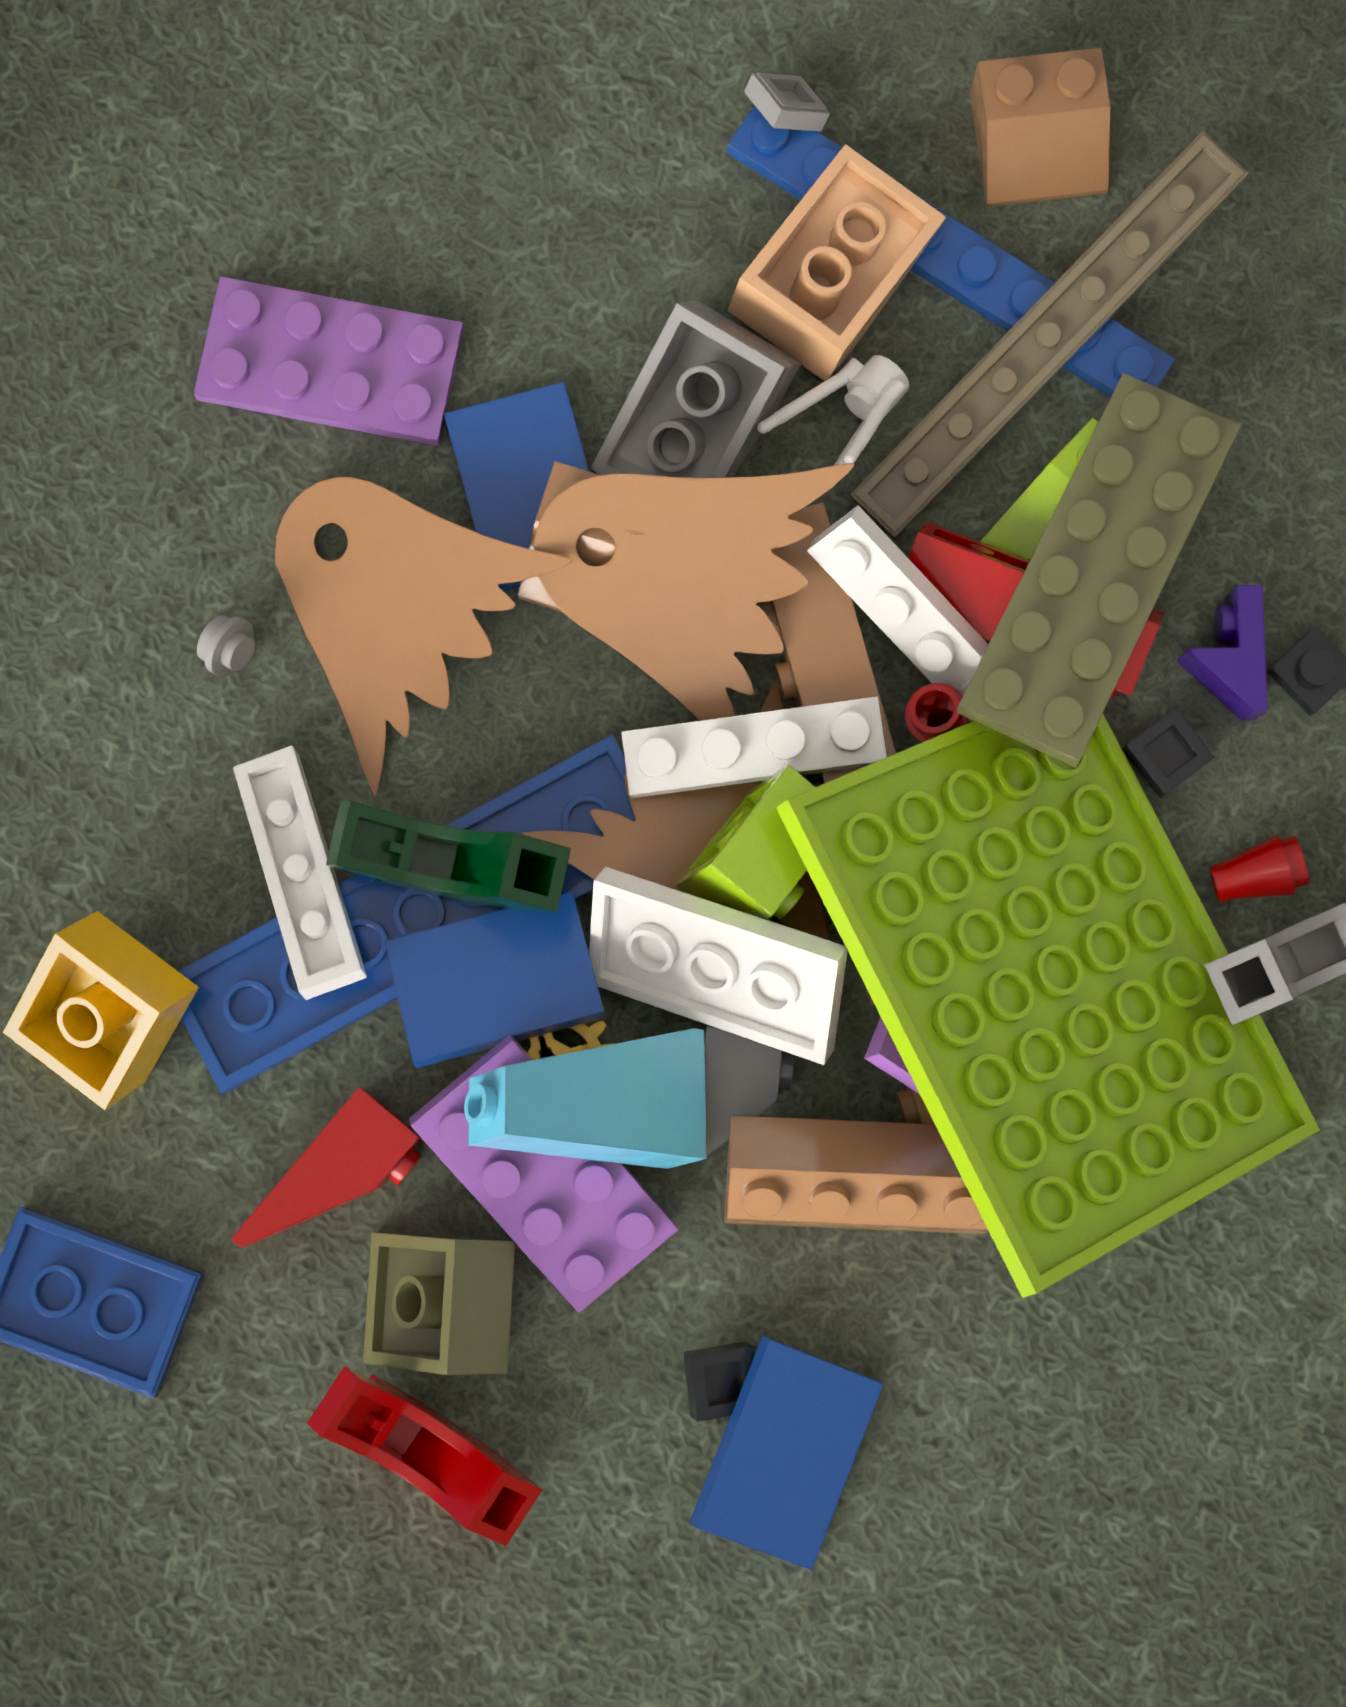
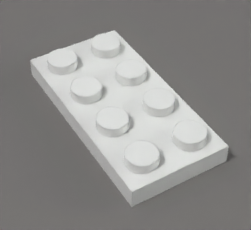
(716, 965)

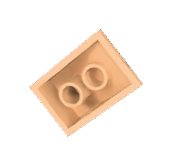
(834, 263)

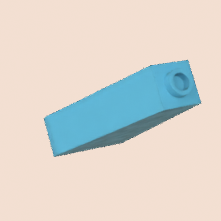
(605, 1103)

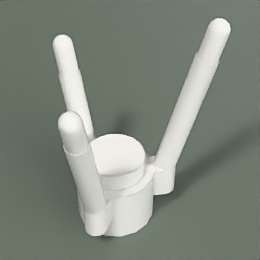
(870, 396)

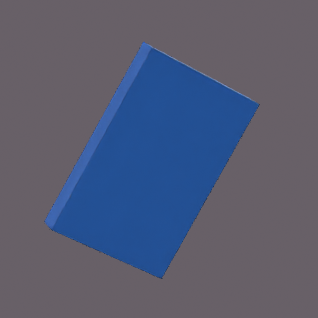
(508, 456)
(493, 978)
(92, 1301)
(786, 1453)

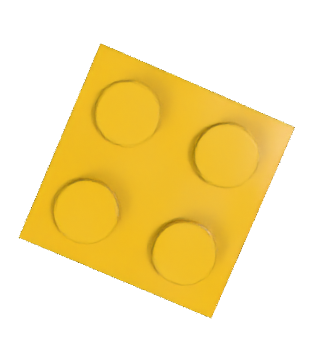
(100, 1009)

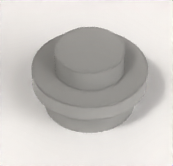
(226, 645)

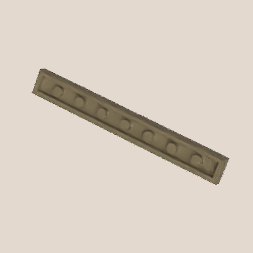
(1049, 334)

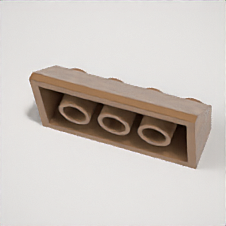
(845, 1176)

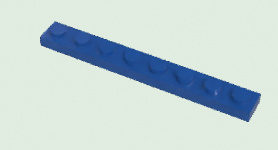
(956, 259)

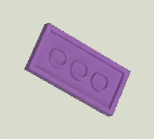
(329, 361)
(569, 1215)

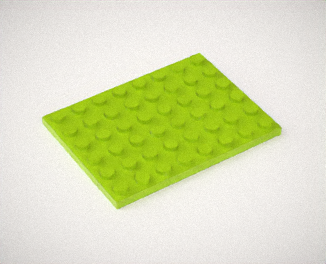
(1046, 988)

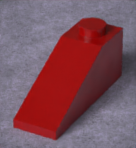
(346, 1161)

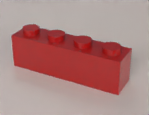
(982, 581)

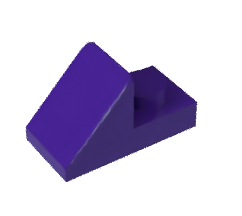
(1239, 671)

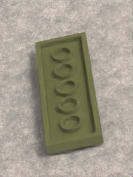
(1098, 570)

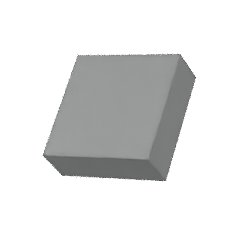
(787, 102)

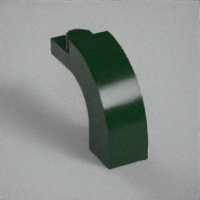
(447, 860)

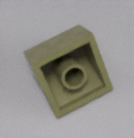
(439, 1303)

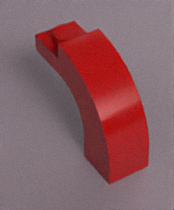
(428, 1452)

